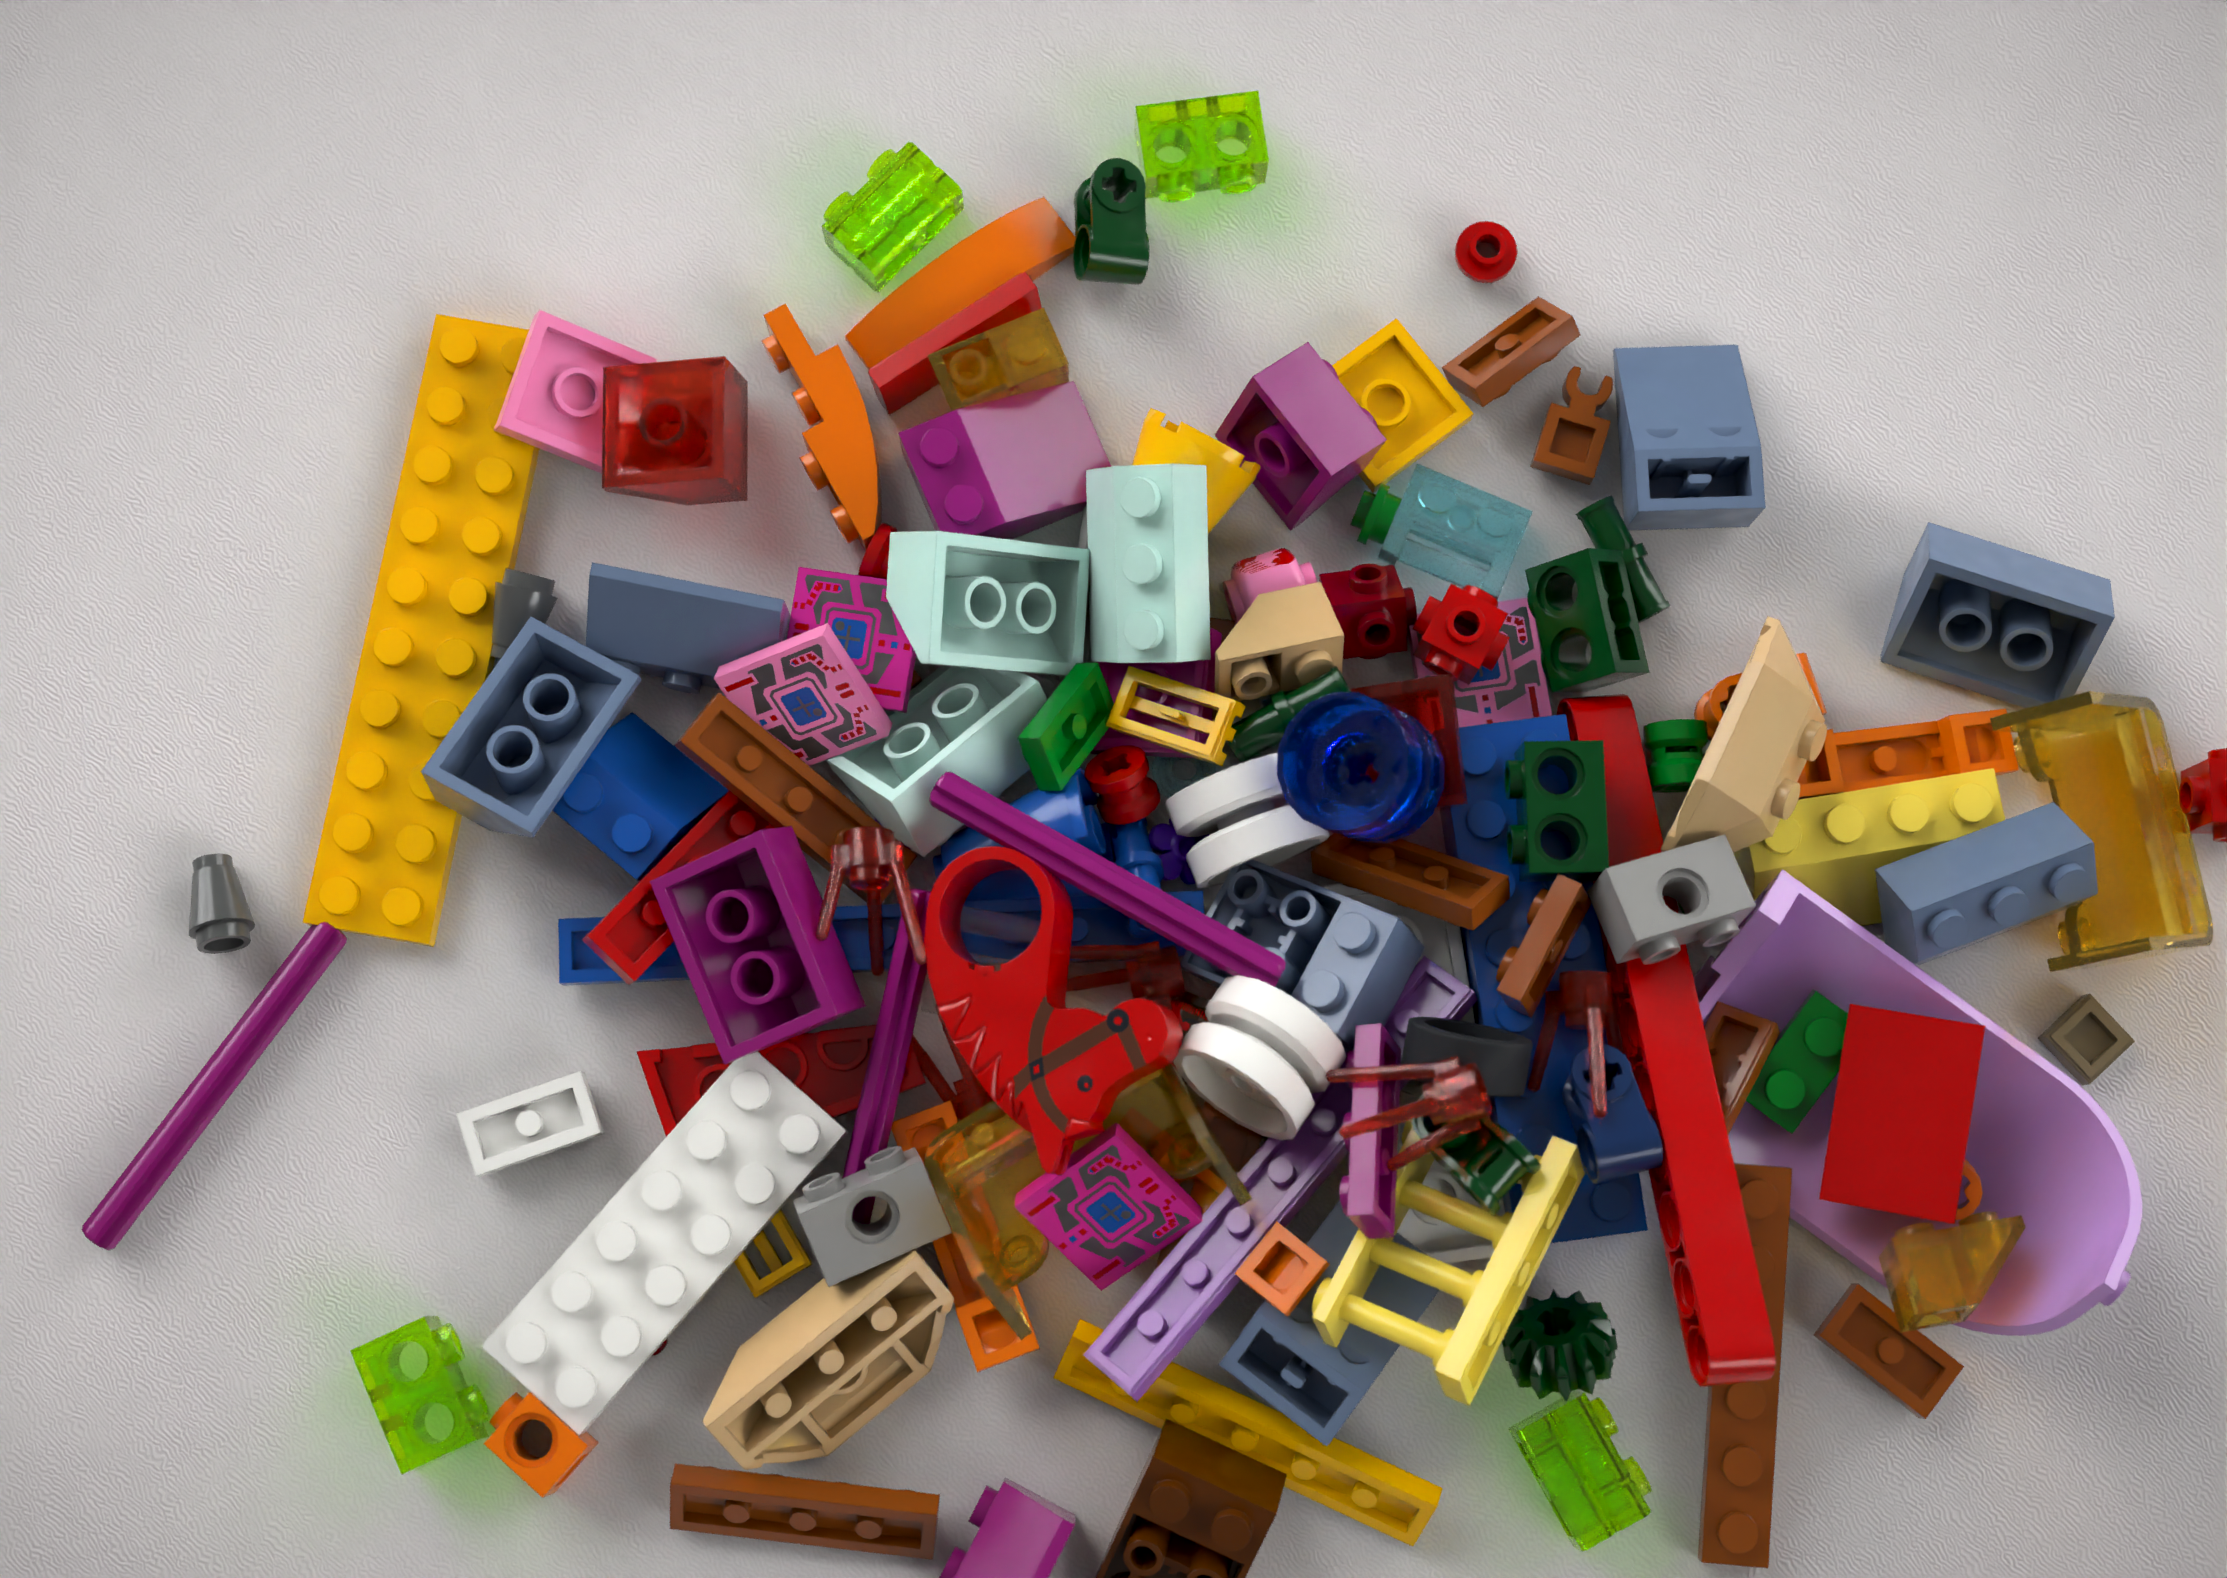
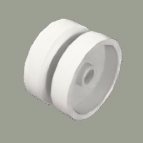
(1245, 819)
(1259, 1057)

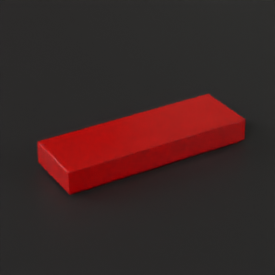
(908, 370)

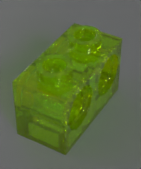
(1197, 129)
(403, 1402)

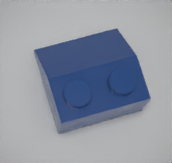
(637, 796)

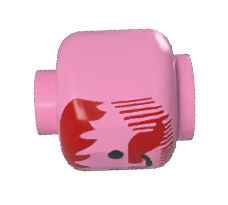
(1263, 574)

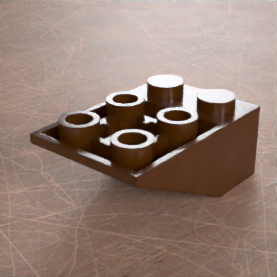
(1193, 1511)

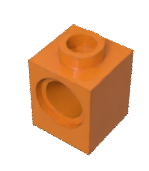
(540, 1473)

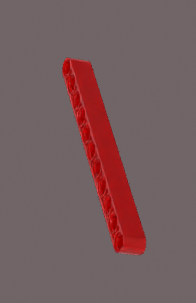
(1670, 1058)

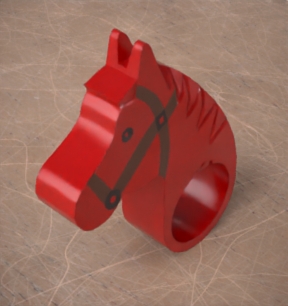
(1033, 1056)

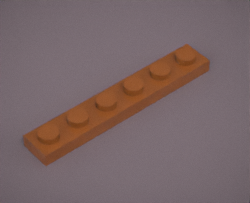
(1744, 1414)

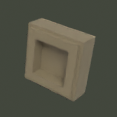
(2086, 1039)

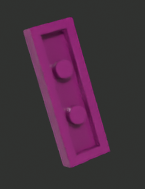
(1370, 1188)

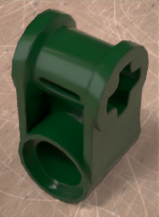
(1110, 234)
(1481, 1161)

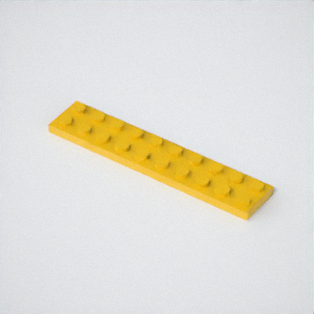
(426, 640)

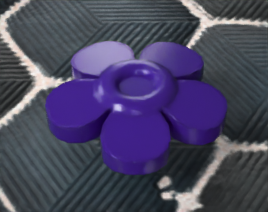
(1174, 851)

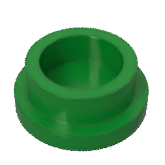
(1375, 514)

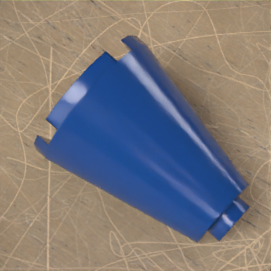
(1064, 811)

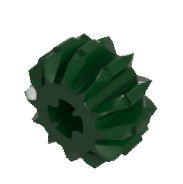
(1560, 1345)

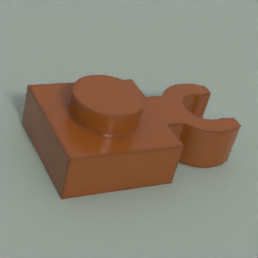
(1572, 435)

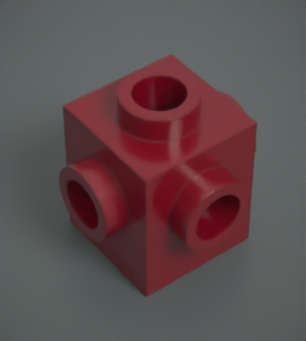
(1371, 609)

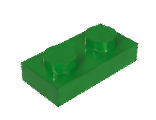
(1067, 727)
(1801, 1062)

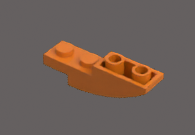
(842, 443)

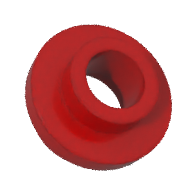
(1481, 268)

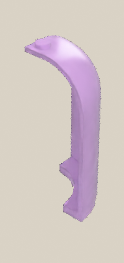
(2032, 1132)

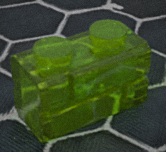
(891, 215)
(1582, 1470)

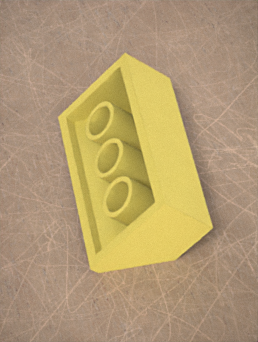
(1843, 837)

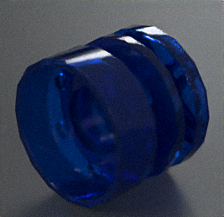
(1327, 759)

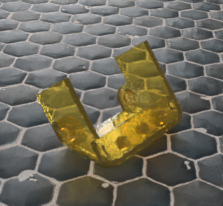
(2121, 788)
(991, 1158)

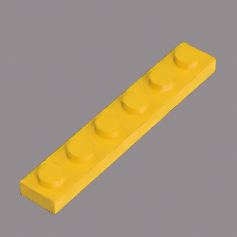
(1330, 1475)

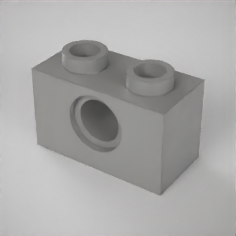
(1697, 875)
(851, 1247)

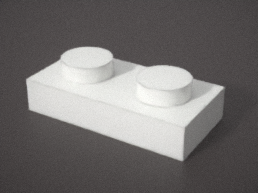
(530, 1124)

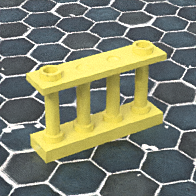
(1487, 1295)

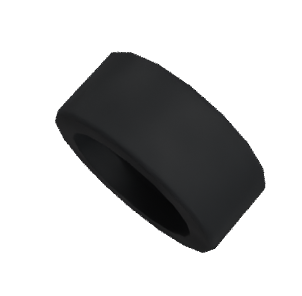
(1499, 1054)

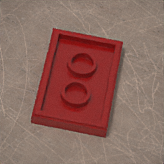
(1902, 1113)

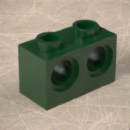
(1600, 616)
(1577, 813)

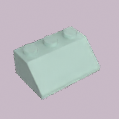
(1148, 563)
(989, 601)
(955, 724)

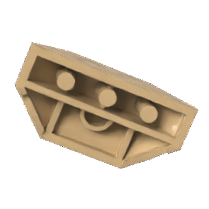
(1755, 752)
(830, 1363)

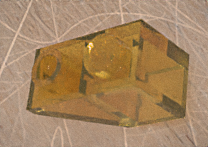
(1001, 362)
(1947, 1271)

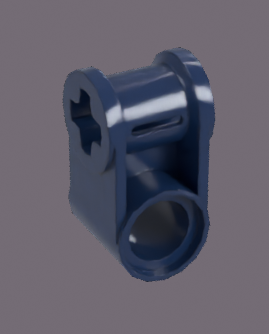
(1627, 1136)

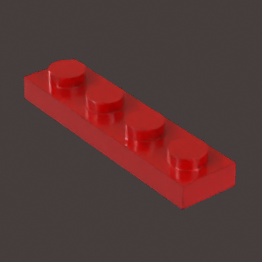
(635, 928)

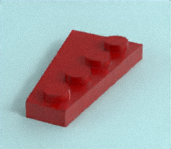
(822, 1064)

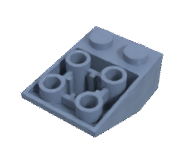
(1687, 438)
(1338, 952)
(1293, 1366)

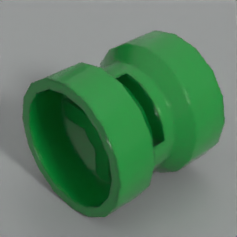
(1674, 753)

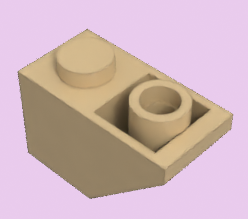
(1279, 644)

